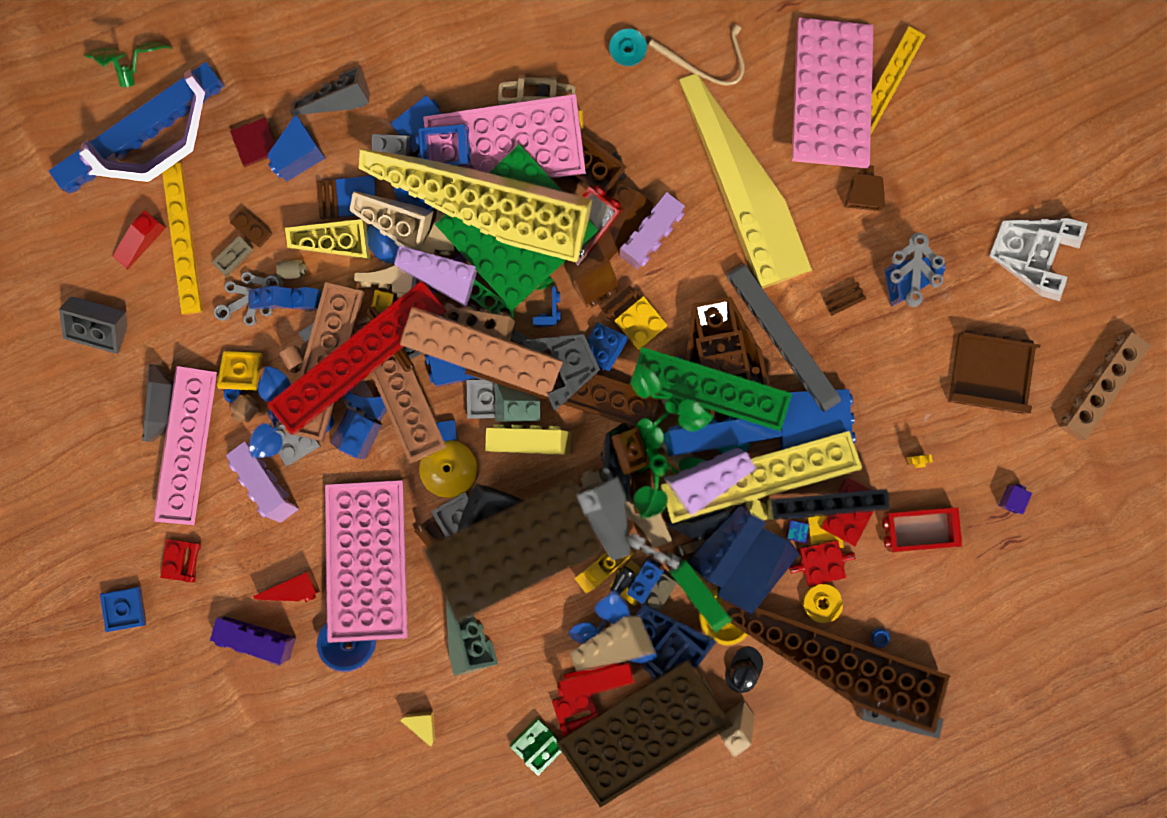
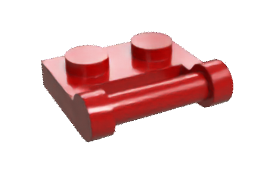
(174, 560)
(572, 707)

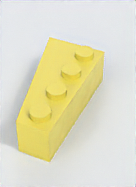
(336, 238)
(528, 440)

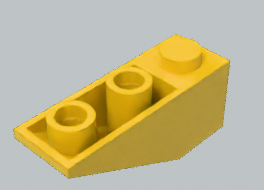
(599, 571)

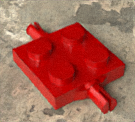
(822, 562)

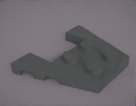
(577, 363)

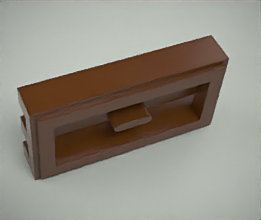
(326, 183)
(858, 292)

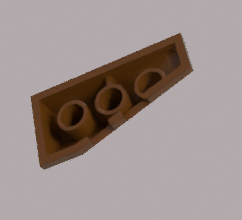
(635, 210)

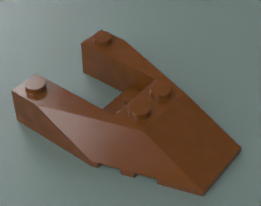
(723, 341)

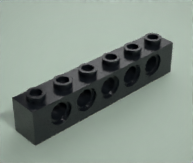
(827, 504)

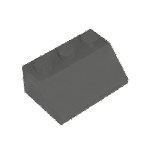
(93, 324)

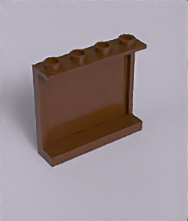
(992, 372)

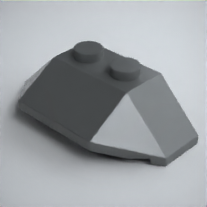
(157, 403)

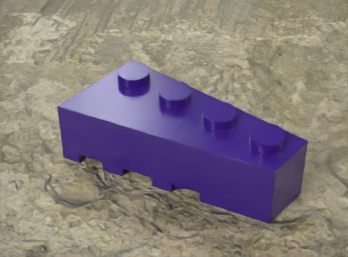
(252, 640)

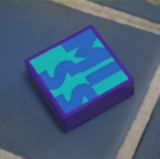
(797, 531)

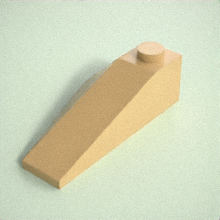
(398, 220)

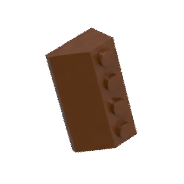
(600, 167)

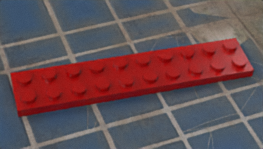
(351, 361)

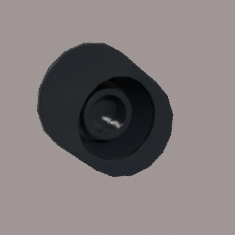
(744, 670)

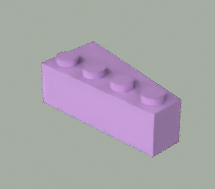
(652, 230)
(442, 274)
(709, 479)
(260, 484)

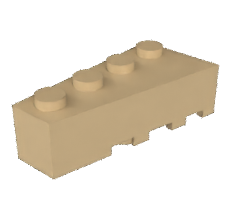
(614, 645)

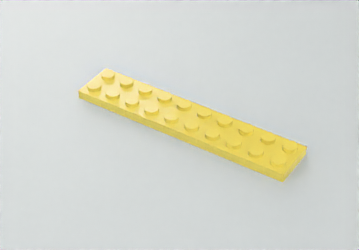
(780, 473)

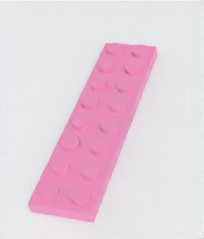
(184, 446)

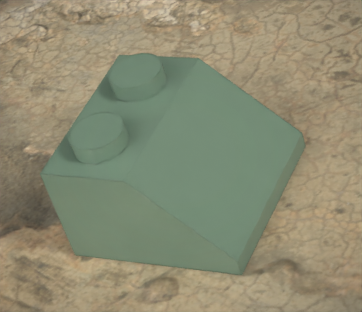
(515, 405)

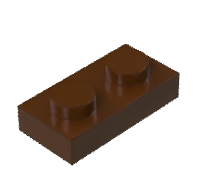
(251, 228)

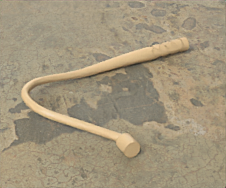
(672, 56)

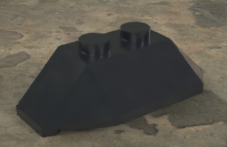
(610, 461)
(702, 524)

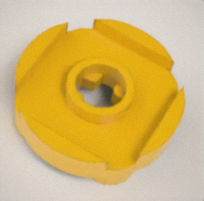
(825, 614)

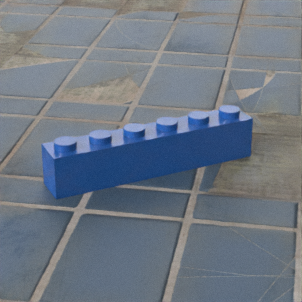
(716, 435)

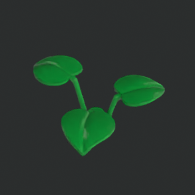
(124, 73)
(692, 414)
(652, 501)

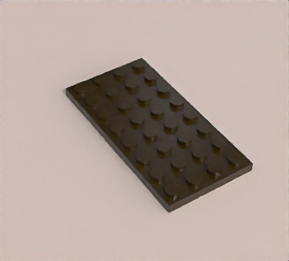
(512, 550)
(644, 733)

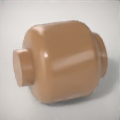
(244, 408)

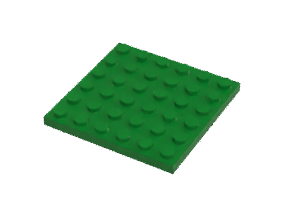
(507, 268)

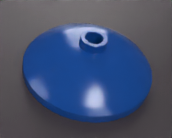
(382, 246)
(341, 659)

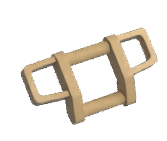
(522, 81)

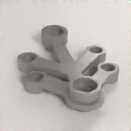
(917, 266)
(244, 300)
(637, 542)

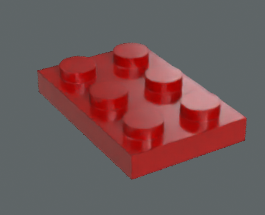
(848, 526)

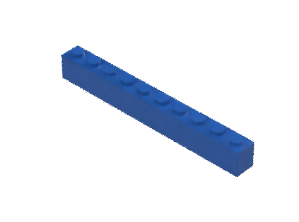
(137, 128)

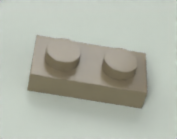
(232, 256)
(660, 592)

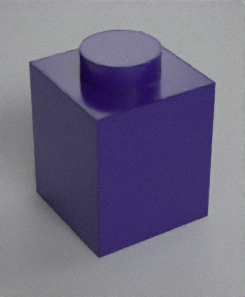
(1015, 499)

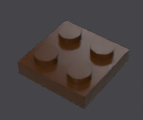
(630, 450)

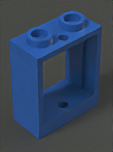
(463, 142)

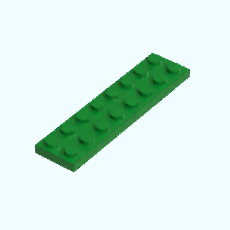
(718, 390)

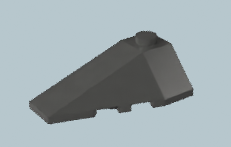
(343, 94)
(607, 514)

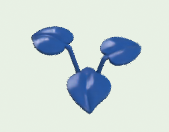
(264, 439)
(611, 609)

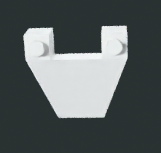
(1030, 248)

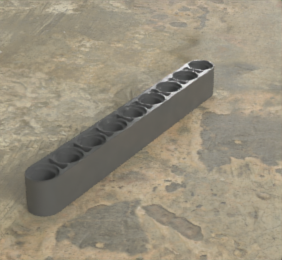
(783, 337)

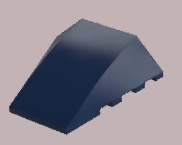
(758, 571)
(672, 642)

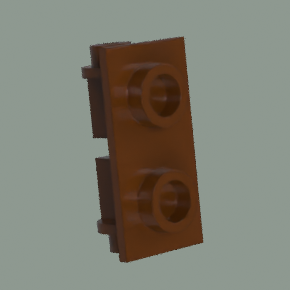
(620, 303)
(428, 533)

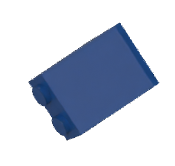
(294, 151)
(898, 291)
(355, 434)

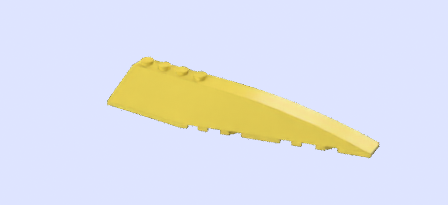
(749, 194)
(497, 205)

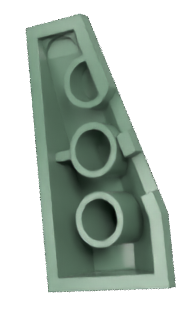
(468, 645)

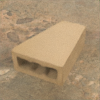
(740, 734)

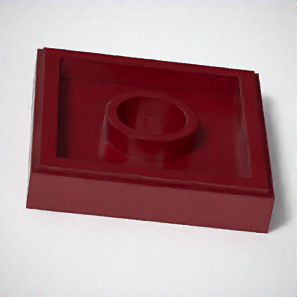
(253, 141)

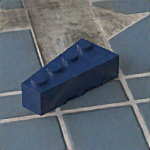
(727, 546)

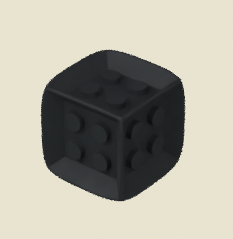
(484, 503)

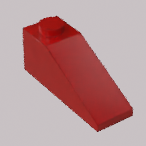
(138, 238)
(295, 589)

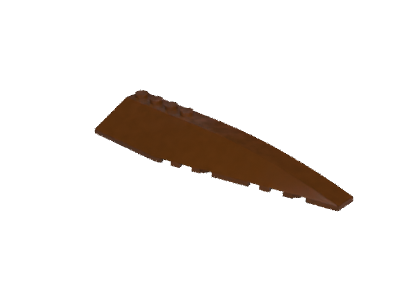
(851, 669)

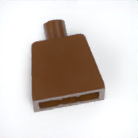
(866, 191)

